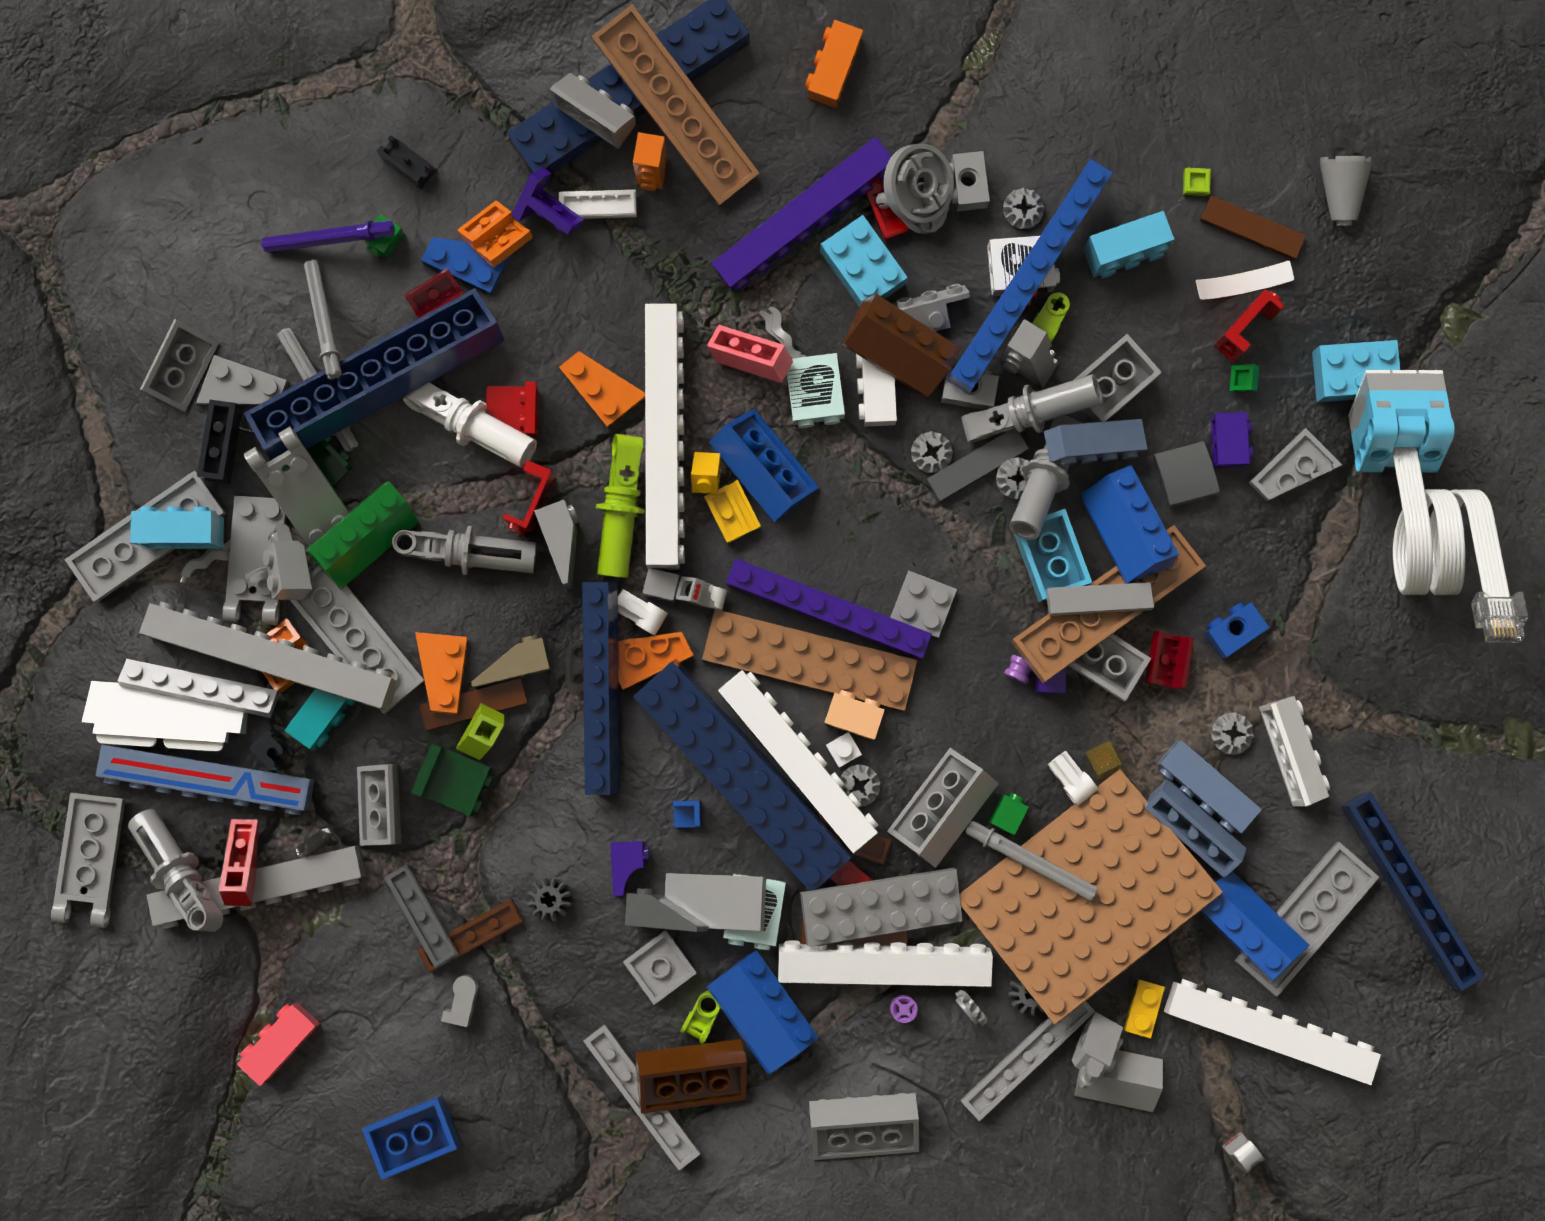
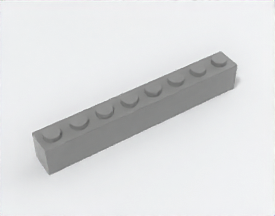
(276, 881)

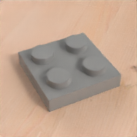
(923, 603)
(659, 967)

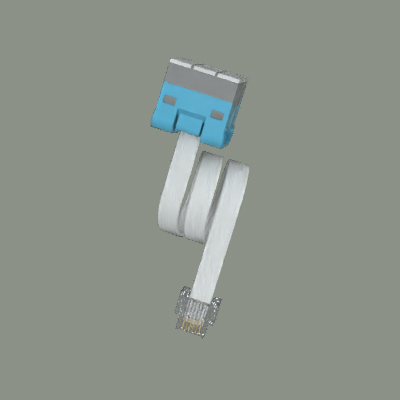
(1408, 425)

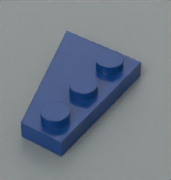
(463, 263)

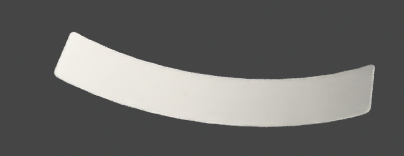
(1245, 281)

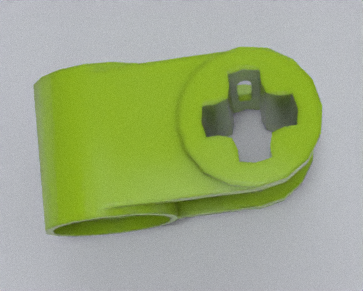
(1050, 320)
(700, 1021)

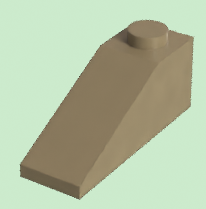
(520, 661)

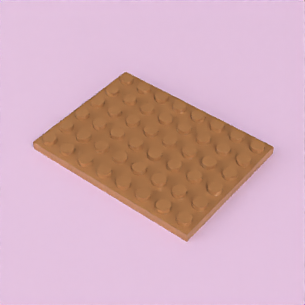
(1076, 946)

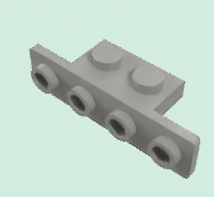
(931, 306)

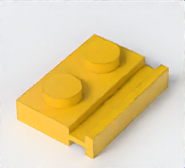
(732, 511)

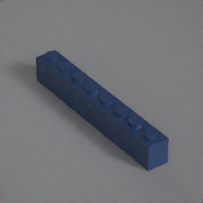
(601, 688)
(1412, 891)

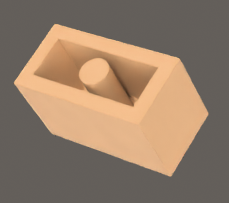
(854, 715)

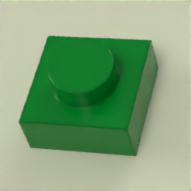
(1244, 378)

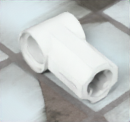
(644, 614)
(1075, 782)

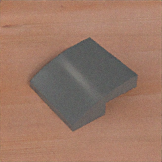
(1186, 474)

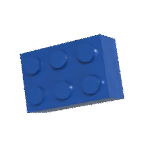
(411, 1137)

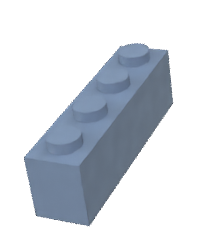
(1095, 441)
(1208, 786)
(1195, 828)

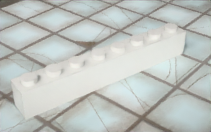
(798, 761)
(885, 964)
(1271, 1032)

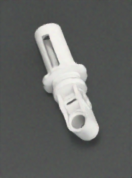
(472, 423)

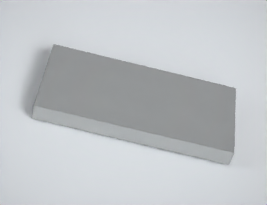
(720, 899)

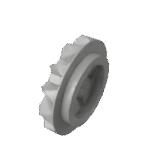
(1015, 217)
(929, 464)
(1007, 470)
(1223, 741)
(862, 773)
(970, 1008)

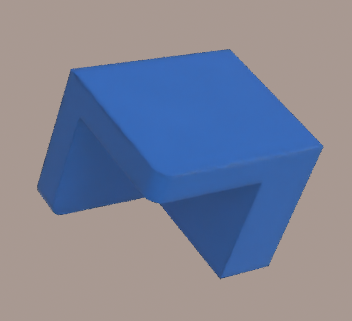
(687, 814)

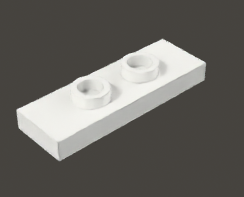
(601, 203)

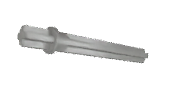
(329, 354)
(306, 371)
(1031, 860)

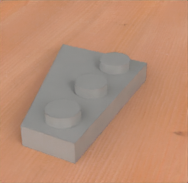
(238, 384)
(1295, 465)

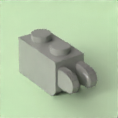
(286, 566)
(1096, 1049)

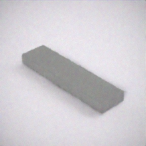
(1099, 599)

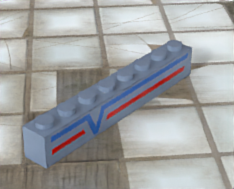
(206, 778)

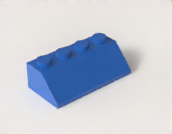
(763, 464)
(1129, 525)
(1254, 928)
(762, 1012)

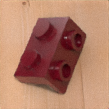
(433, 293)
(1169, 660)

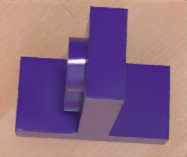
(546, 206)

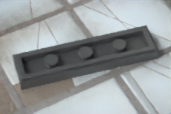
(976, 464)
(421, 916)

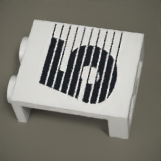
(1005, 259)

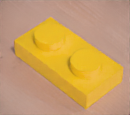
(1144, 1008)

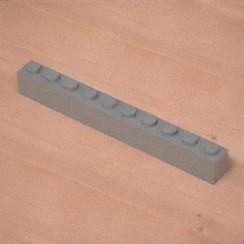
(269, 657)

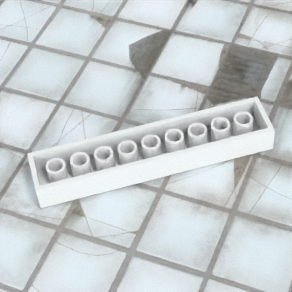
(663, 429)

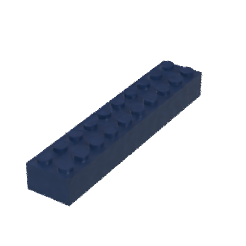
(695, 43)
(378, 374)
(743, 775)

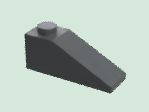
(657, 911)

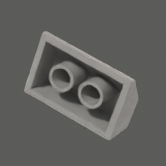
(593, 109)

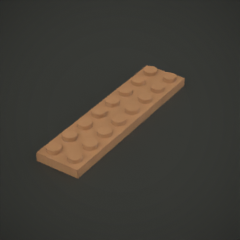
(674, 104)
(1062, 639)
(809, 659)

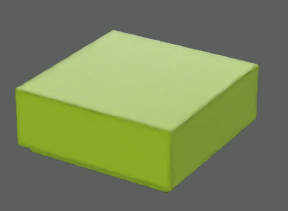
(1196, 181)

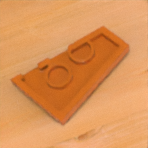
(601, 389)
(648, 656)
(443, 669)

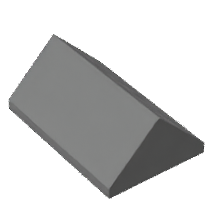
(179, 365)
(1113, 666)
(379, 804)
(1132, 1083)

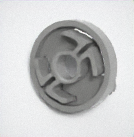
(901, 184)

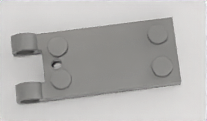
(300, 488)
(251, 525)
(88, 856)

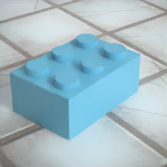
(1128, 245)
(862, 262)
(1342, 367)
(177, 528)
(1054, 556)

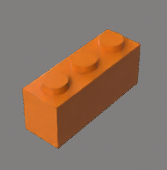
(833, 63)
(650, 161)

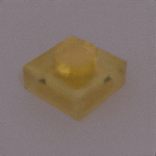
(1103, 758)

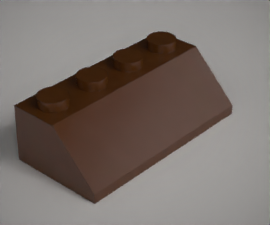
(900, 345)
(691, 1076)

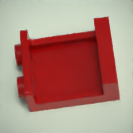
(1232, 343)

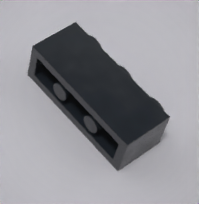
(219, 441)

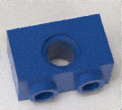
(1250, 625)

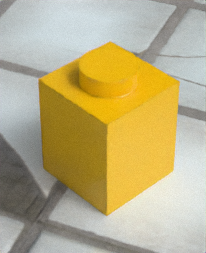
(705, 472)

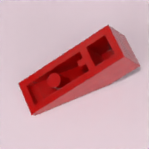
(239, 863)

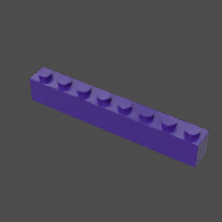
(802, 215)
(828, 609)

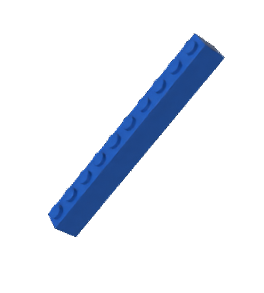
(1029, 276)

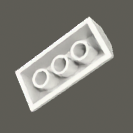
(1294, 751)

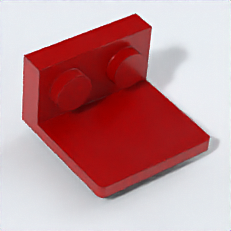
(515, 406)

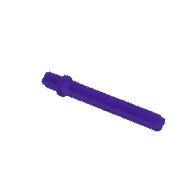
(329, 236)

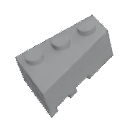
(1030, 354)

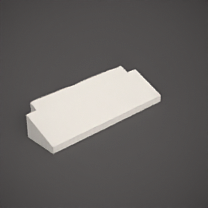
(141, 717)

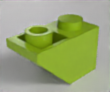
(481, 732)

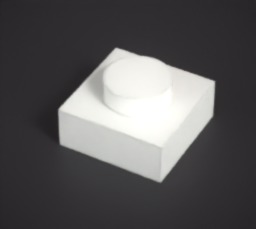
(843, 749)

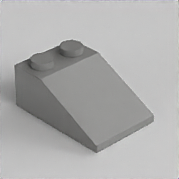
(560, 533)

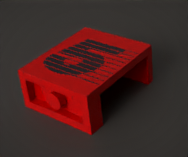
(546, 479)

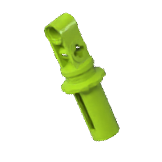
(620, 507)

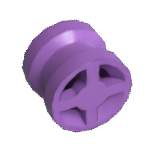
(1018, 670)
(907, 1009)

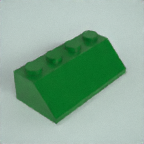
(362, 535)

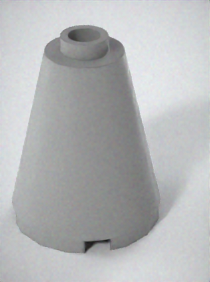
(1345, 186)

